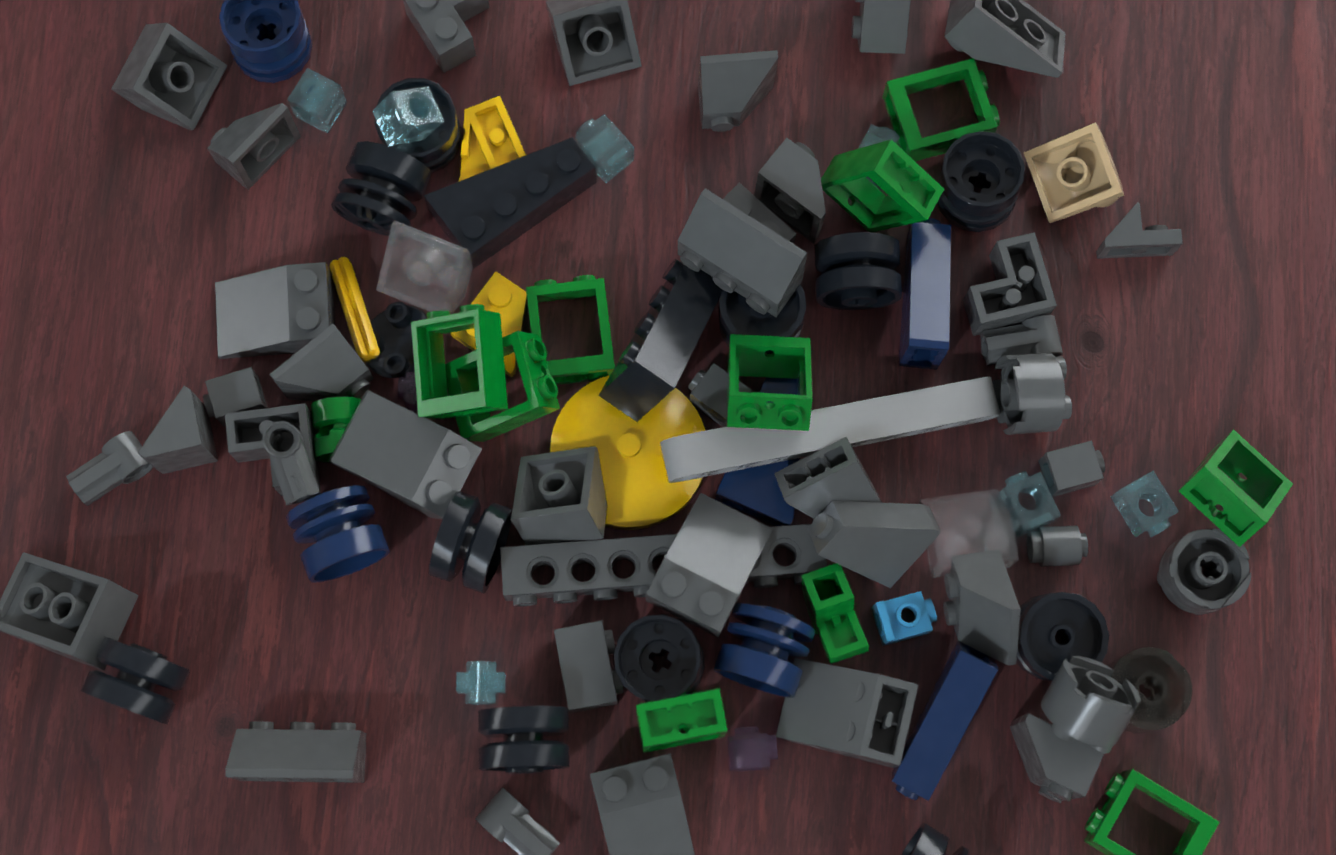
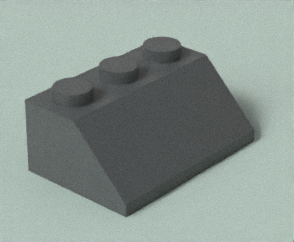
(741, 254)
(298, 753)

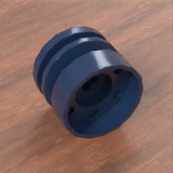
(266, 37)
(335, 526)
(764, 649)

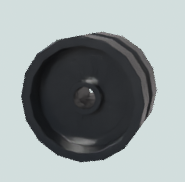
(858, 271)
(739, 318)
(470, 542)
(1070, 617)
(136, 679)
(524, 736)

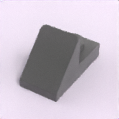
(1131, 241)

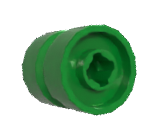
(330, 418)

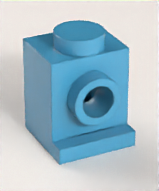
(893, 627)

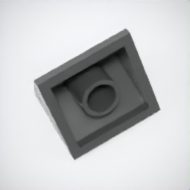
(181, 436)

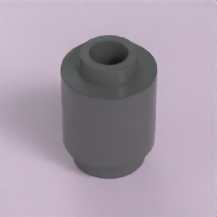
(1056, 546)

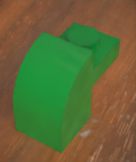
(832, 612)

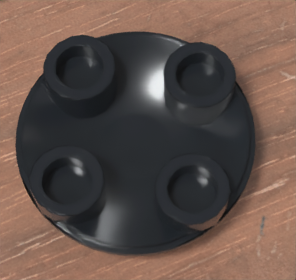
(394, 340)

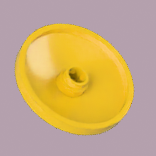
(630, 453)

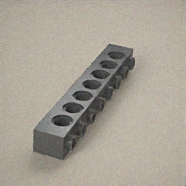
(521, 561)

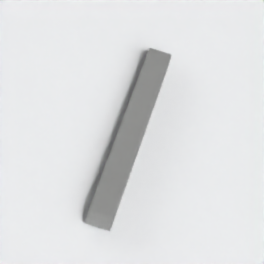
(861, 422)

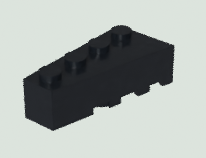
(510, 199)
(662, 341)

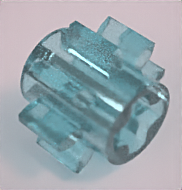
(481, 682)

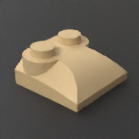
(1074, 173)

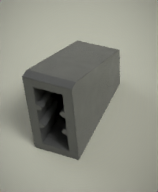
(825, 477)
(874, 537)

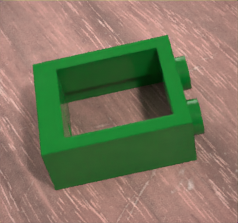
(903, 118)
(909, 187)
(789, 360)
(579, 368)
(431, 369)
(538, 384)
(1210, 486)
(697, 714)
(1118, 791)

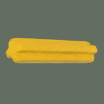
(354, 309)

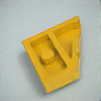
(488, 138)
(505, 298)

